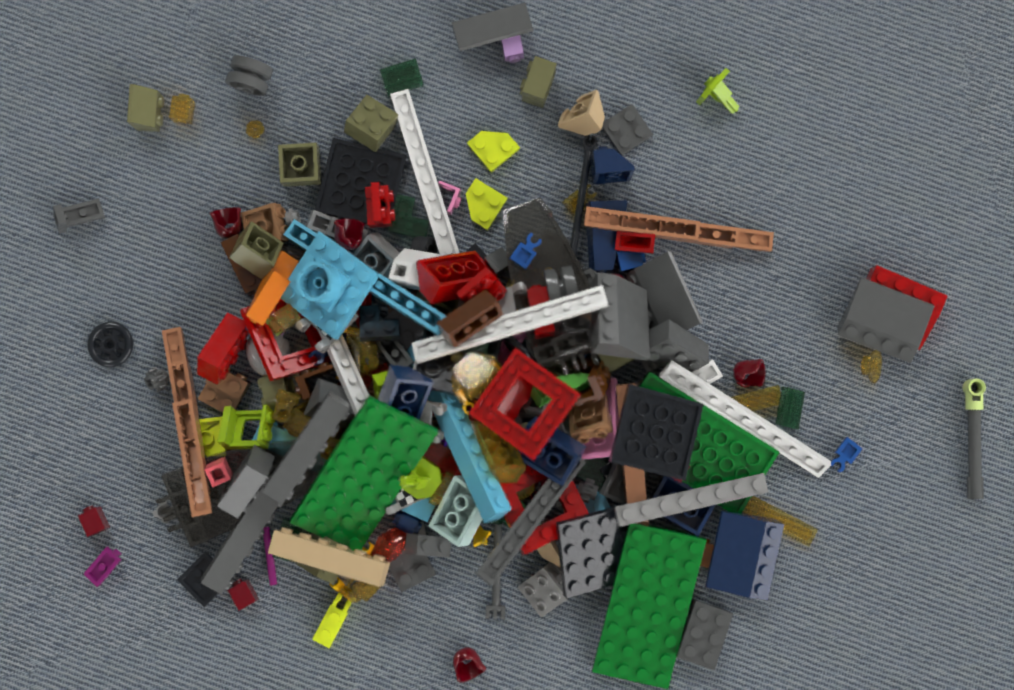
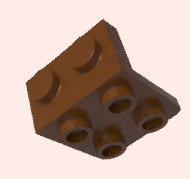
(599, 380)
(303, 388)

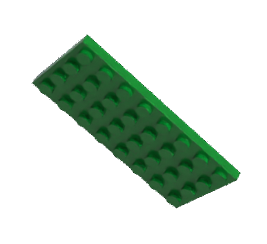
(720, 448)
(363, 474)
(648, 605)

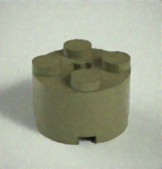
(270, 389)

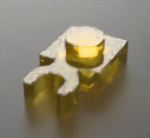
(571, 201)
(442, 488)

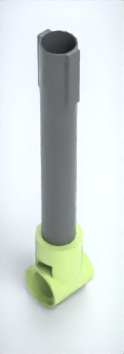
(974, 405)

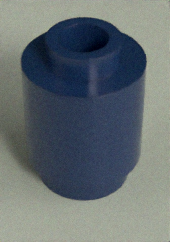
(407, 523)

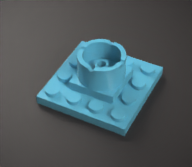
(329, 285)

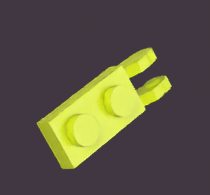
(331, 622)

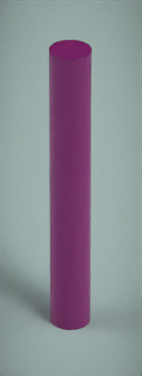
(269, 559)

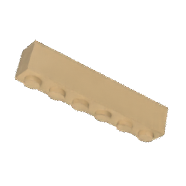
(329, 557)

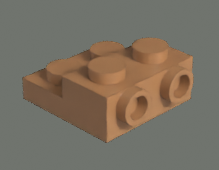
(268, 217)
(226, 393)
(590, 420)

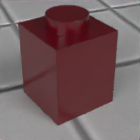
(93, 520)
(242, 593)

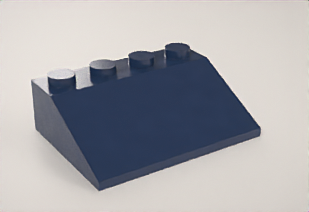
(744, 555)

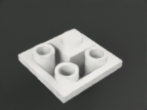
(405, 270)

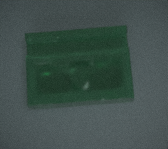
(402, 76)
(790, 408)

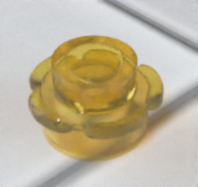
(250, 129)

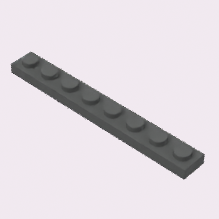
(523, 528)

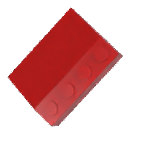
(907, 286)

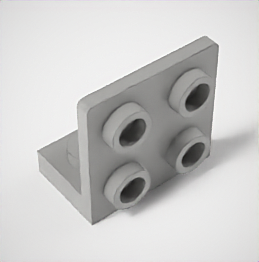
(544, 589)

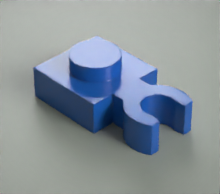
(524, 253)
(846, 452)

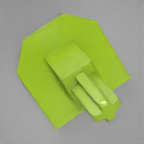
(719, 92)
(422, 480)

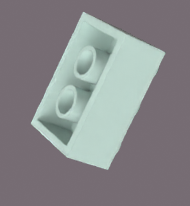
(457, 514)

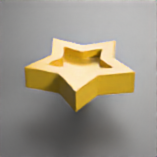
(481, 536)

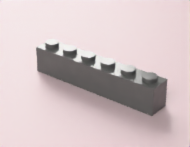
(306, 447)
(239, 543)

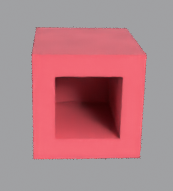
(218, 471)

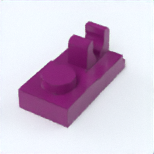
(103, 566)

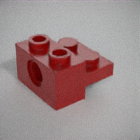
(376, 214)
(482, 281)

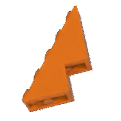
(271, 288)

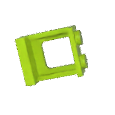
(233, 426)

